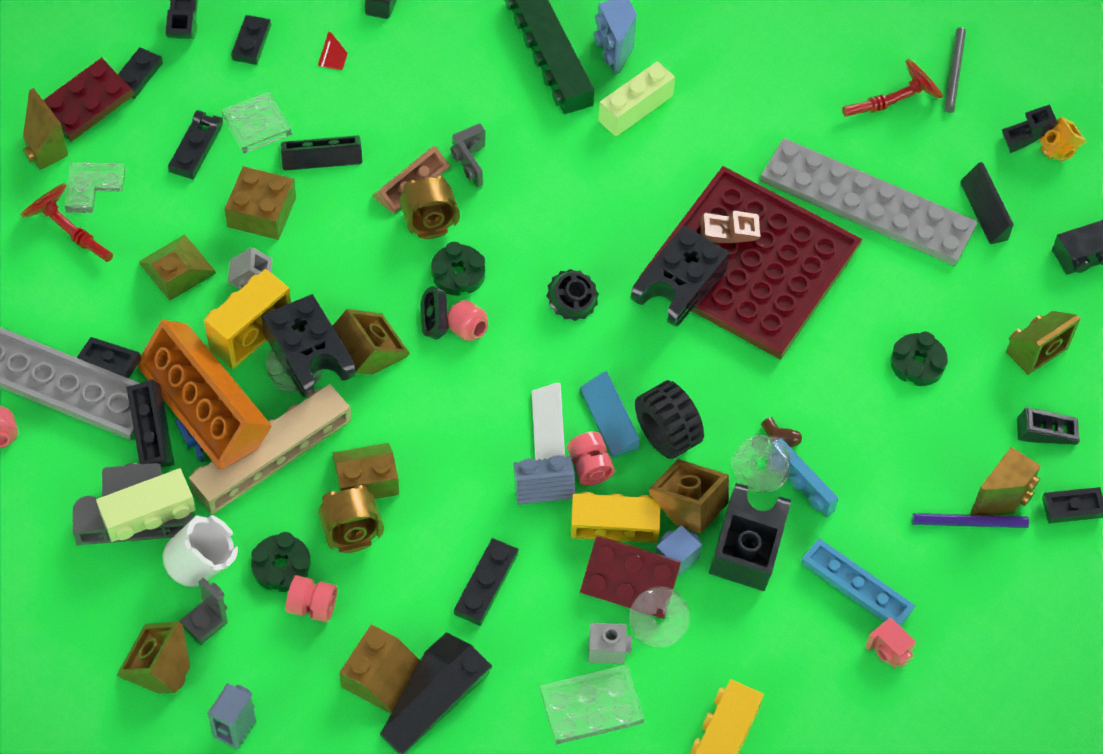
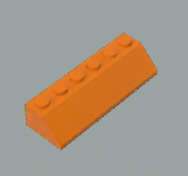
(203, 394)

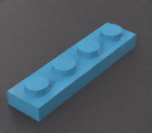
(857, 583)

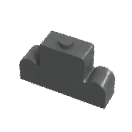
(88, 523)

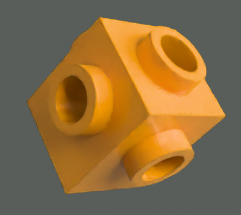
(1062, 140)

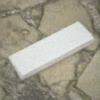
(548, 422)

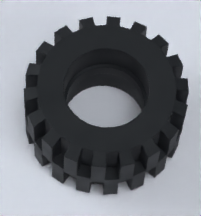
(669, 419)

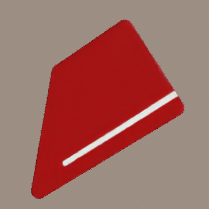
(333, 53)

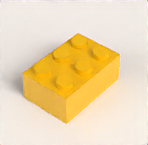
(236, 325)

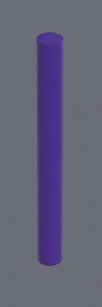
(970, 520)

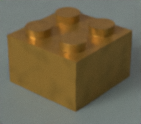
(260, 202)

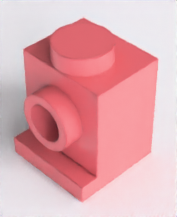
(892, 643)

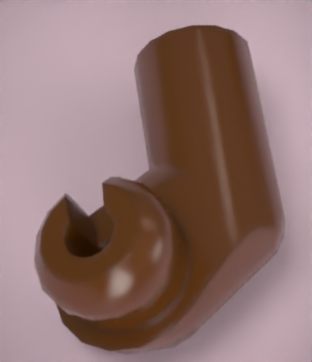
(790, 436)

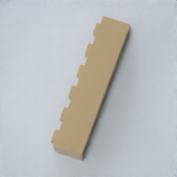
(288, 438)

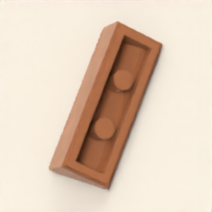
(427, 165)

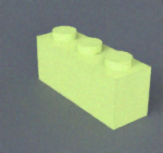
(636, 98)
(146, 505)

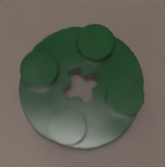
(458, 255)
(924, 345)
(276, 547)

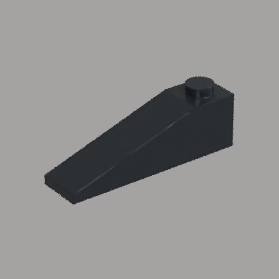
(438, 684)

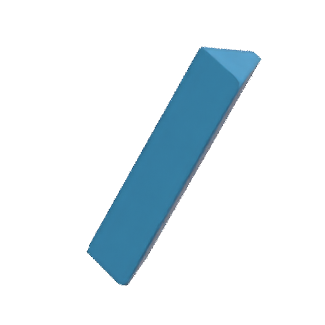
(610, 415)

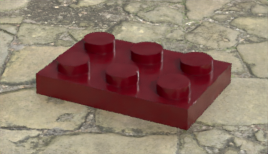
(88, 98)
(624, 571)

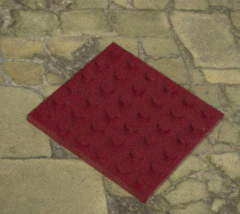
(773, 280)

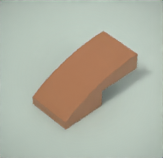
(732, 229)

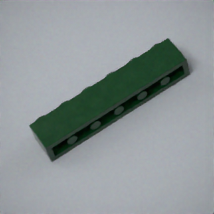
(553, 54)

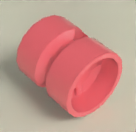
(590, 458)
(311, 598)

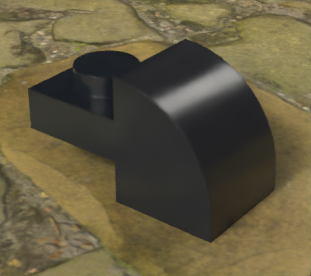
(182, 19)

